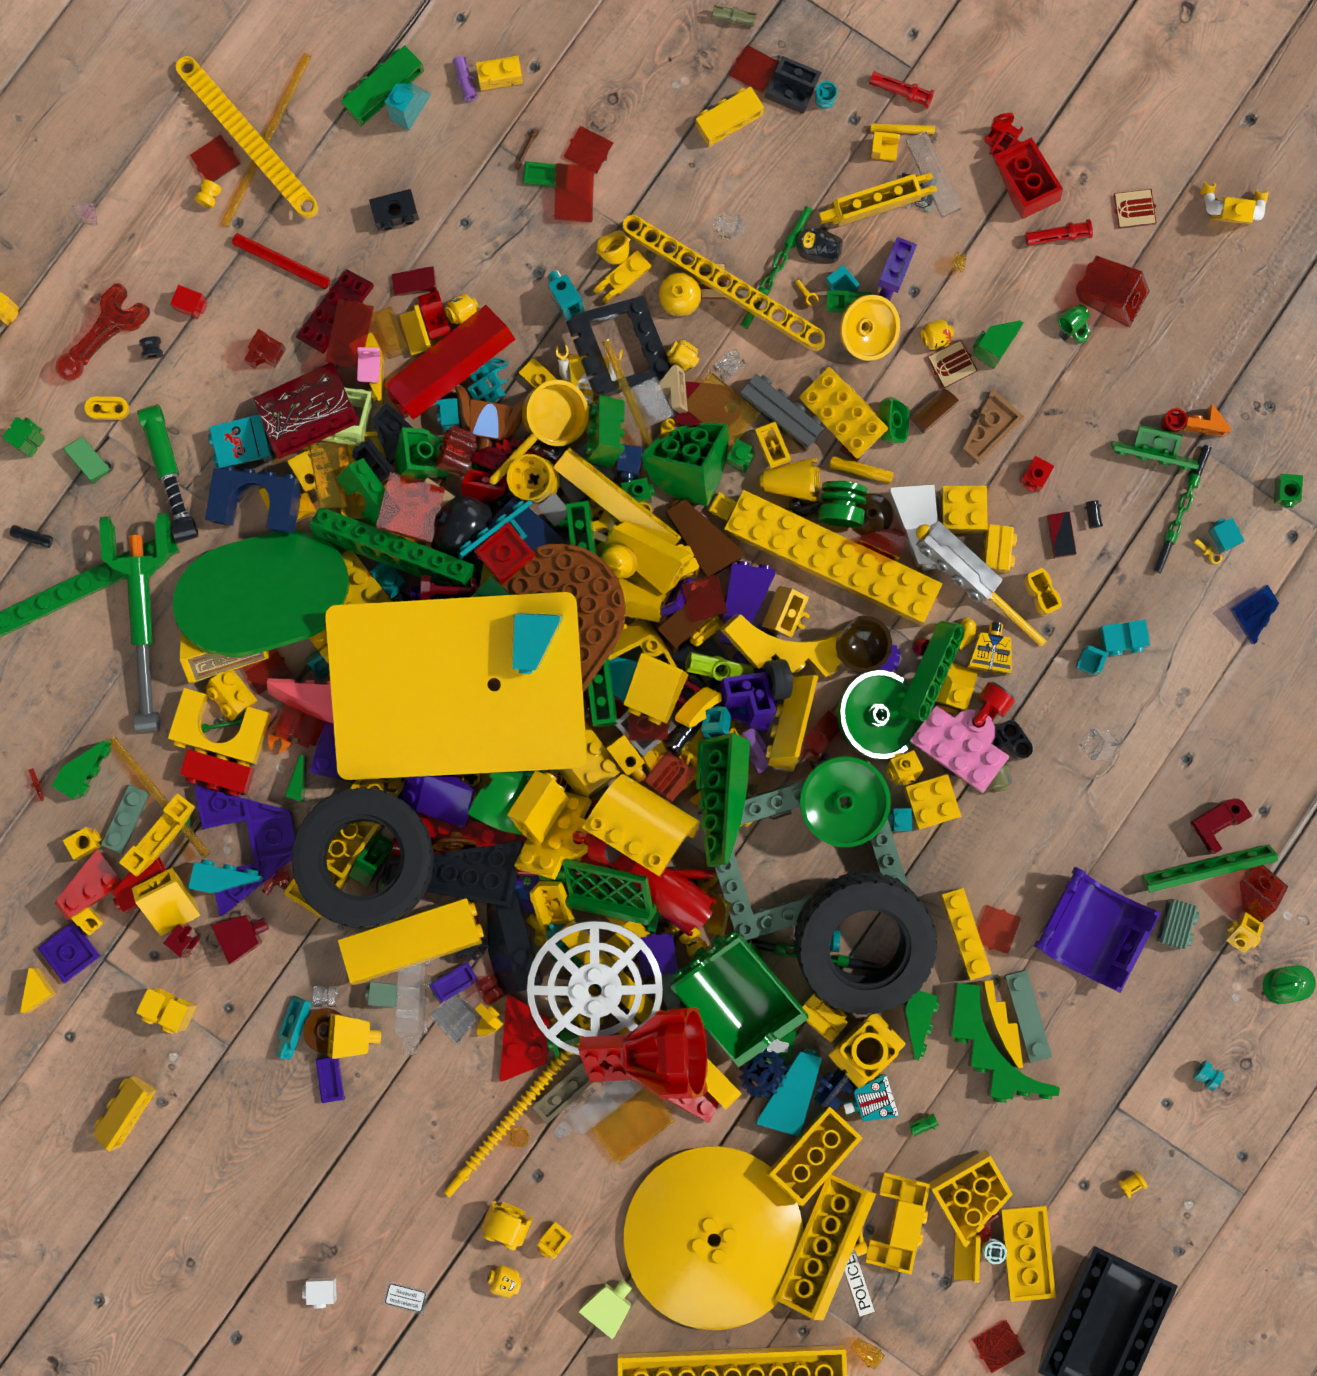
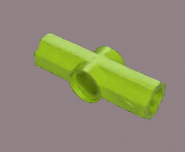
(707, 665)

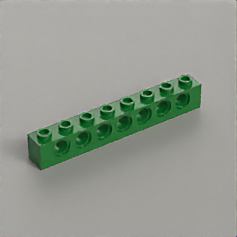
(391, 549)

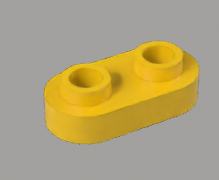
(108, 408)

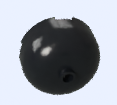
(458, 523)

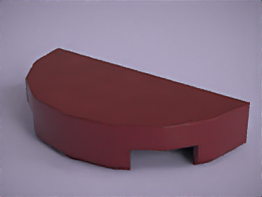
(490, 458)

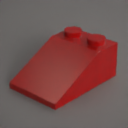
(1028, 178)

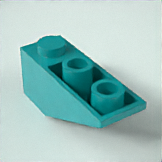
(214, 879)

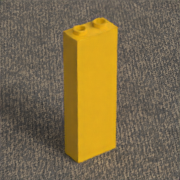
(410, 941)

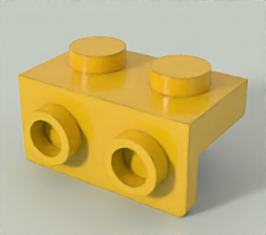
(230, 694)
(550, 903)

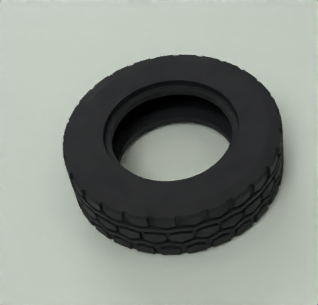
(319, 830)
(893, 982)

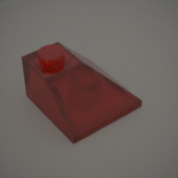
(885, 542)
(1261, 892)

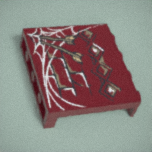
(305, 410)

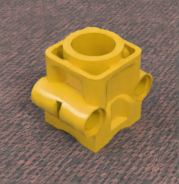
(845, 1053)

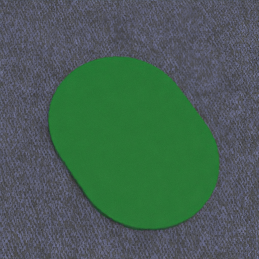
(259, 593)

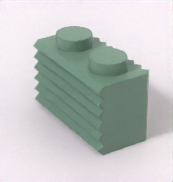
(1177, 924)

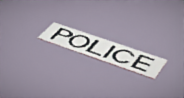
(858, 1286)

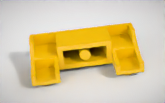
(906, 1224)

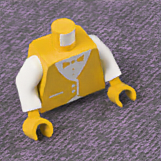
(1234, 209)
(573, 372)

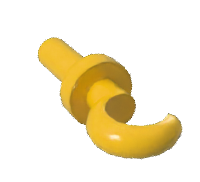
(1207, 550)

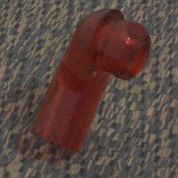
(985, 1233)

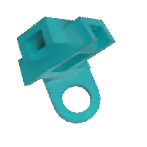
(488, 371)

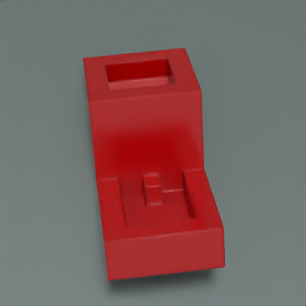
(434, 314)

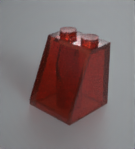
(1113, 290)

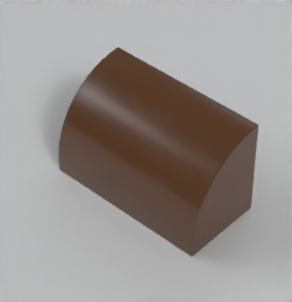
(934, 410)

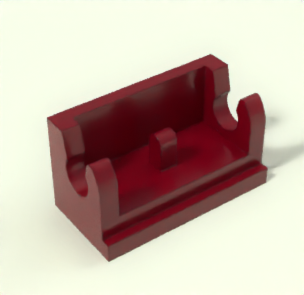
(180, 942)

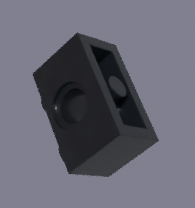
(384, 204)

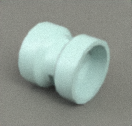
(991, 1248)

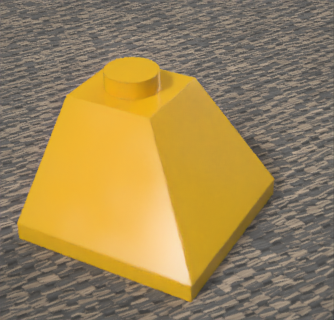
(957, 688)

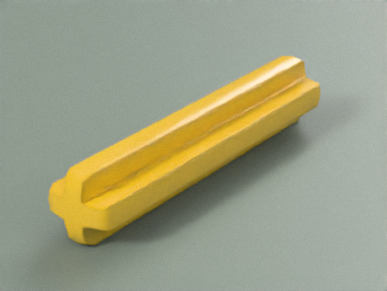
(861, 469)

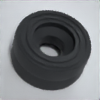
(779, 678)

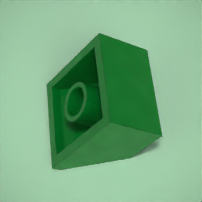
(993, 344)

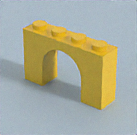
(243, 747)

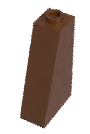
(709, 545)

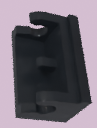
(374, 459)

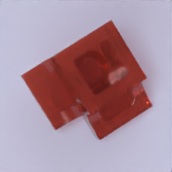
(264, 350)

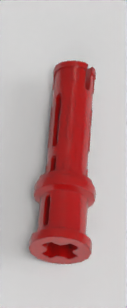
(911, 92)
(1069, 232)

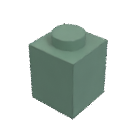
(381, 994)

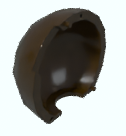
(864, 644)

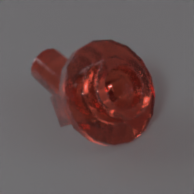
(280, 879)

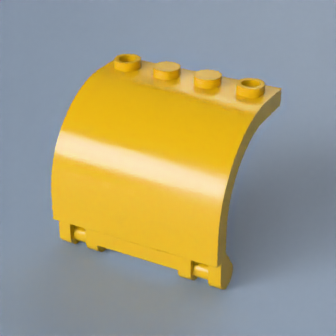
(640, 824)

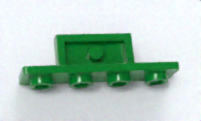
(1156, 445)

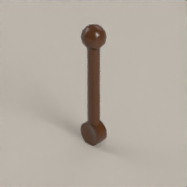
(533, 133)

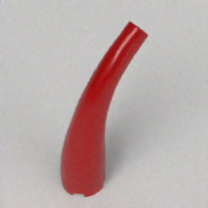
(673, 895)

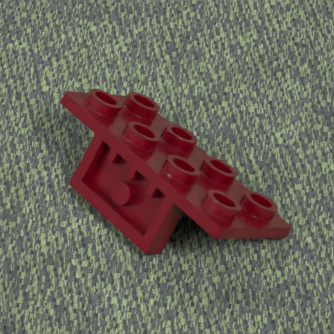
(319, 326)

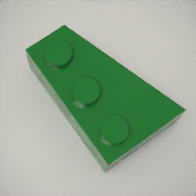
(605, 431)

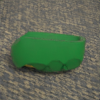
(896, 418)

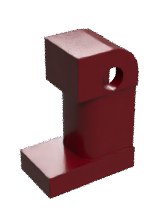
(1217, 820)

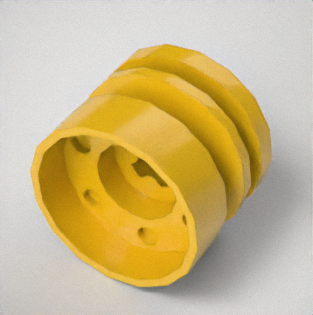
(521, 478)

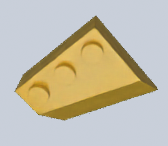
(971, 1194)

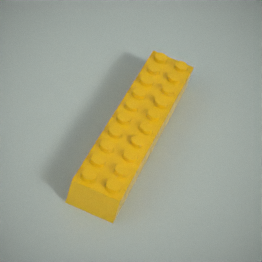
(832, 558)
(772, 1361)

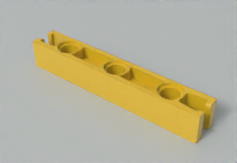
(611, 496)

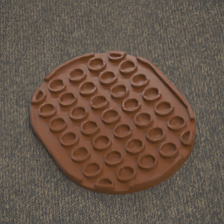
(597, 593)

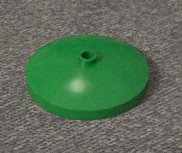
(879, 734)
(865, 807)

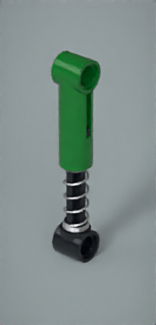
(154, 424)

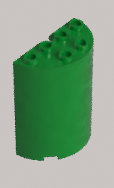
(737, 997)

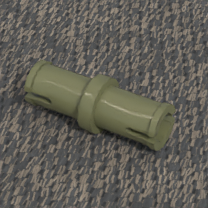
(734, 15)

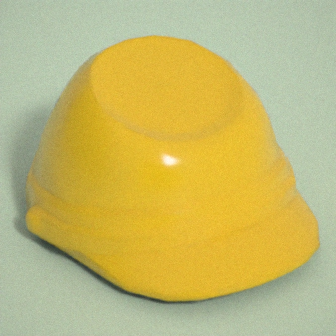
(614, 247)

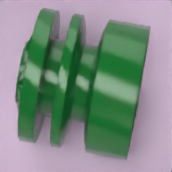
(843, 500)

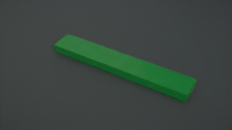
(1209, 868)

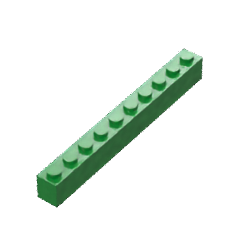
(601, 687)

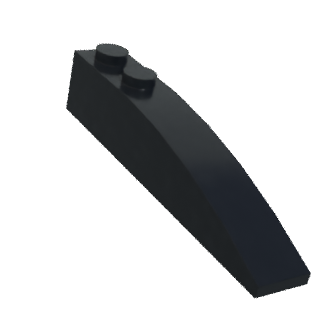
(510, 946)

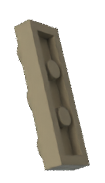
(562, 1094)

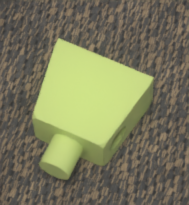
(608, 1308)

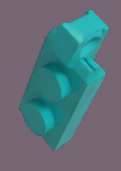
(292, 1026)

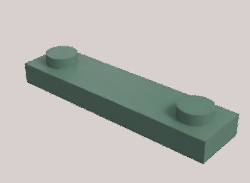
(1028, 1016)

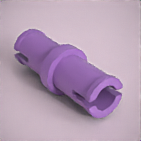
(465, 78)

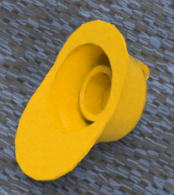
(618, 558)

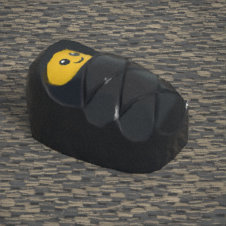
(819, 246)

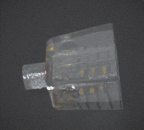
(457, 1015)

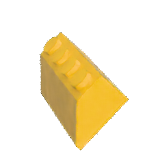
(792, 724)

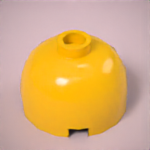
(680, 294)

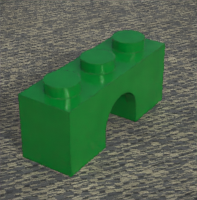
(361, 479)

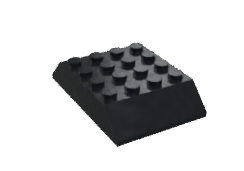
(1106, 1319)

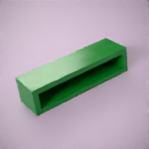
(373, 90)

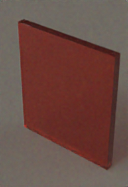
(410, 508)

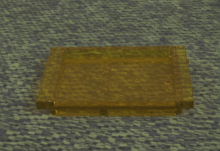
(632, 1125)

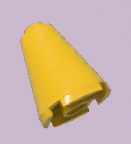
(794, 479)

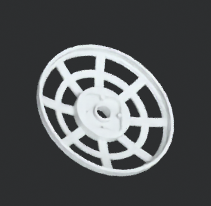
(590, 974)

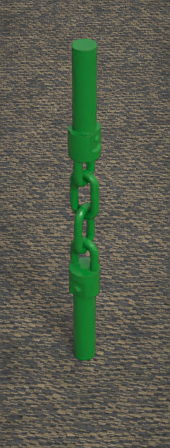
(789, 243)

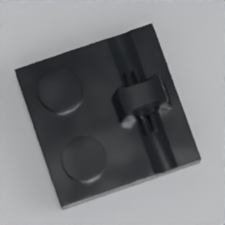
(709, 648)

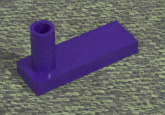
(896, 267)

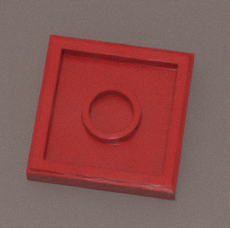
(504, 553)

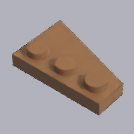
(992, 427)

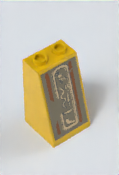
(203, 665)

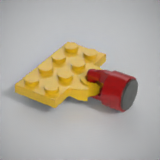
(565, 841)

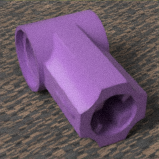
(757, 750)

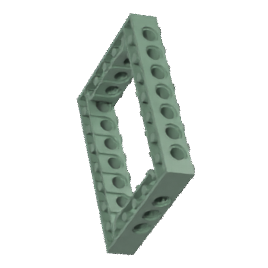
(785, 915)

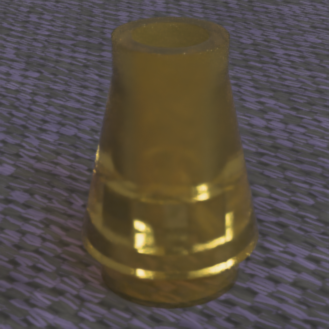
(867, 1353)

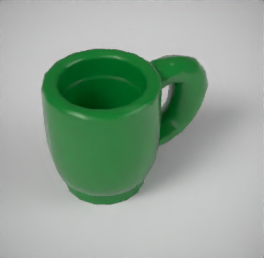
(1073, 320)

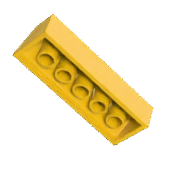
(825, 1247)

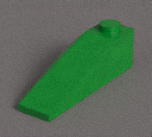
(418, 455)

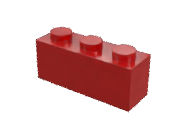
(216, 773)

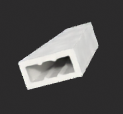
(915, 507)

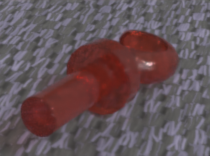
(36, 784)

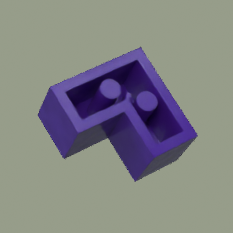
(751, 692)

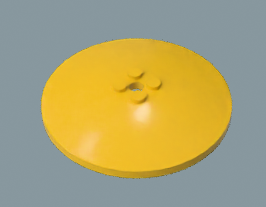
(703, 1195)

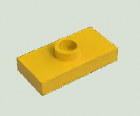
(535, 373)

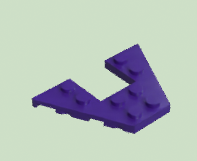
(269, 831)

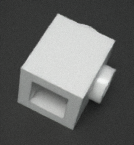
(320, 1292)

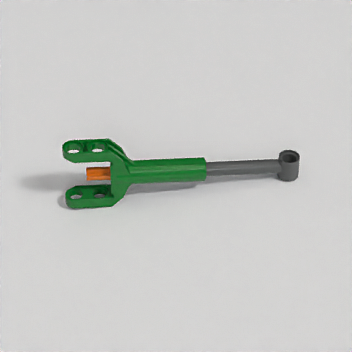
(137, 571)

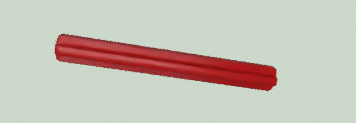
(281, 261)

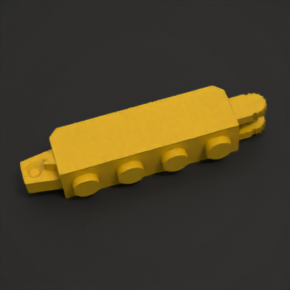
(877, 200)

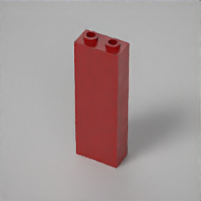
(448, 362)

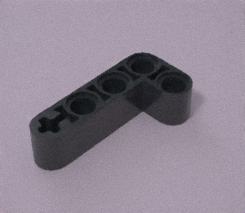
(1009, 742)

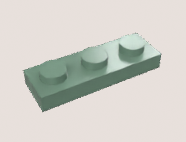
(126, 819)

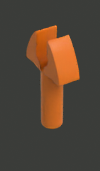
(285, 743)

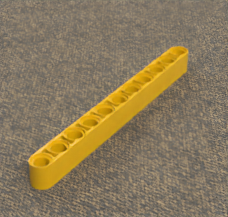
(717, 274)
(717, 1083)

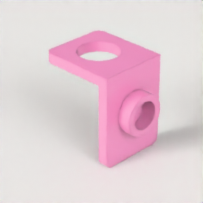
(368, 364)

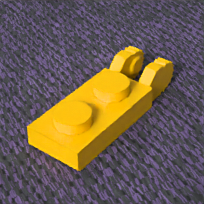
(624, 276)

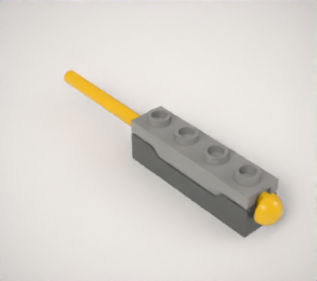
(967, 570)

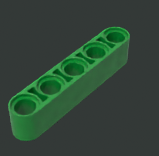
(932, 671)

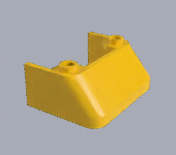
(643, 634)

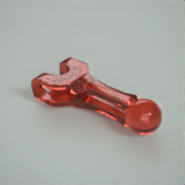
(109, 323)

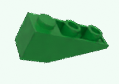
(76, 775)
(918, 1016)

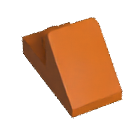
(1213, 425)

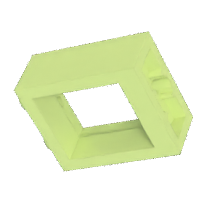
(355, 434)

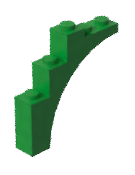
(1004, 1078)

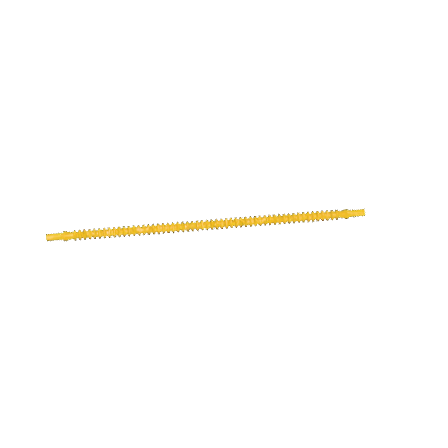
(463, 1174)

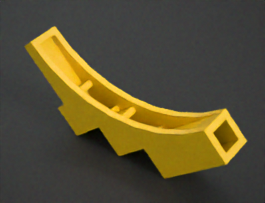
(760, 647)

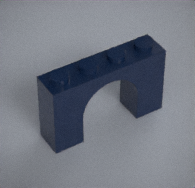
(229, 485)

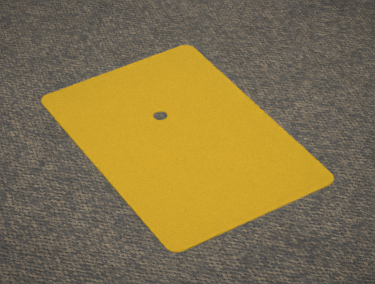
(418, 696)

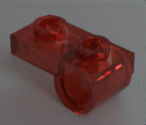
(821, 734)

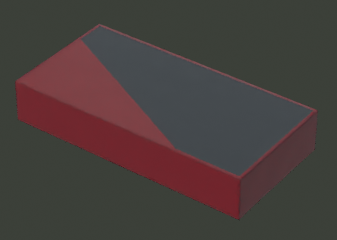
(1061, 534)

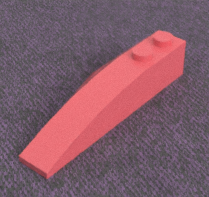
(306, 697)

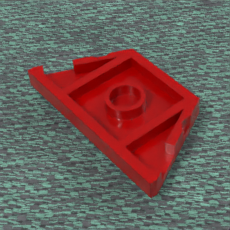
(523, 1041)

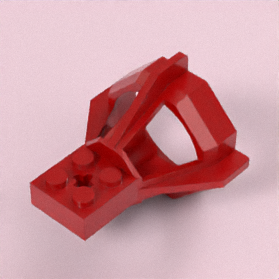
(661, 1054)

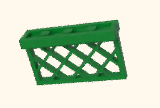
(605, 901)

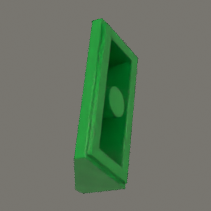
(87, 459)

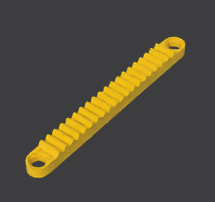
(247, 137)

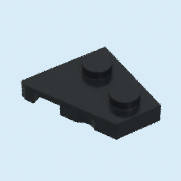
(388, 426)

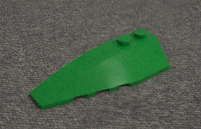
(723, 788)

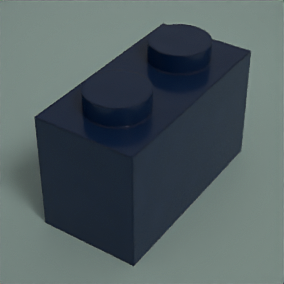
(630, 463)

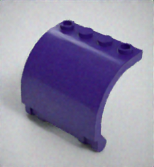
(1096, 931)

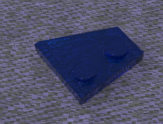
(1255, 612)

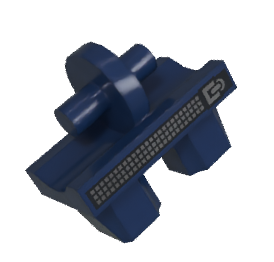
(831, 1086)

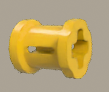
(1132, 1184)

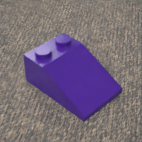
(324, 759)
(439, 797)

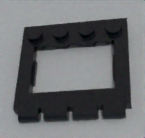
(594, 362)

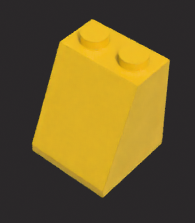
(654, 689)

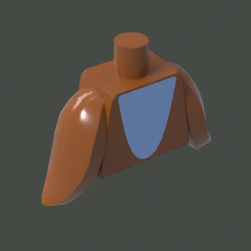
(487, 419)

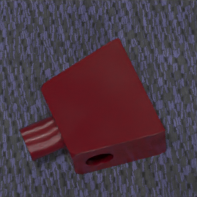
(239, 936)

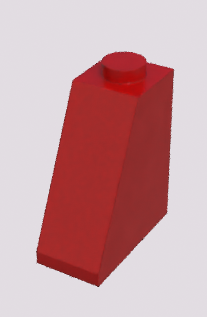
(123, 894)

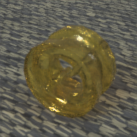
(959, 262)
(526, 1137)

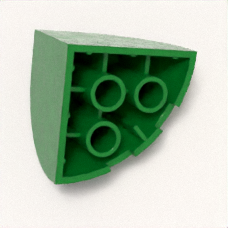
(689, 461)
(498, 798)

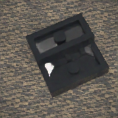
(793, 84)

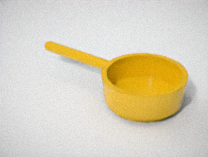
(553, 415)

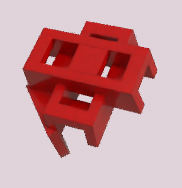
(998, 132)

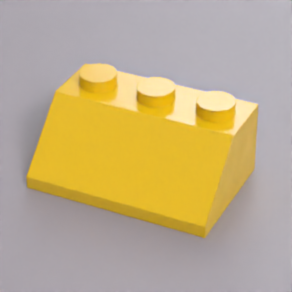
(123, 1112)

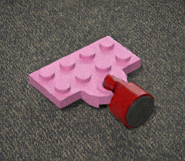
(966, 741)

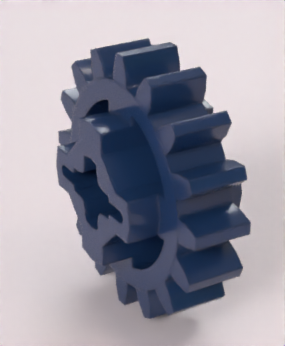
(763, 1073)

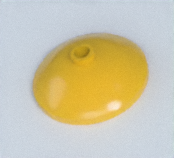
(880, 329)

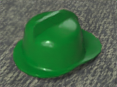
(1289, 984)

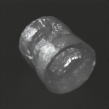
(325, 996)

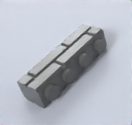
(777, 408)

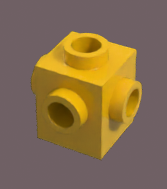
(904, 768)
(1244, 933)

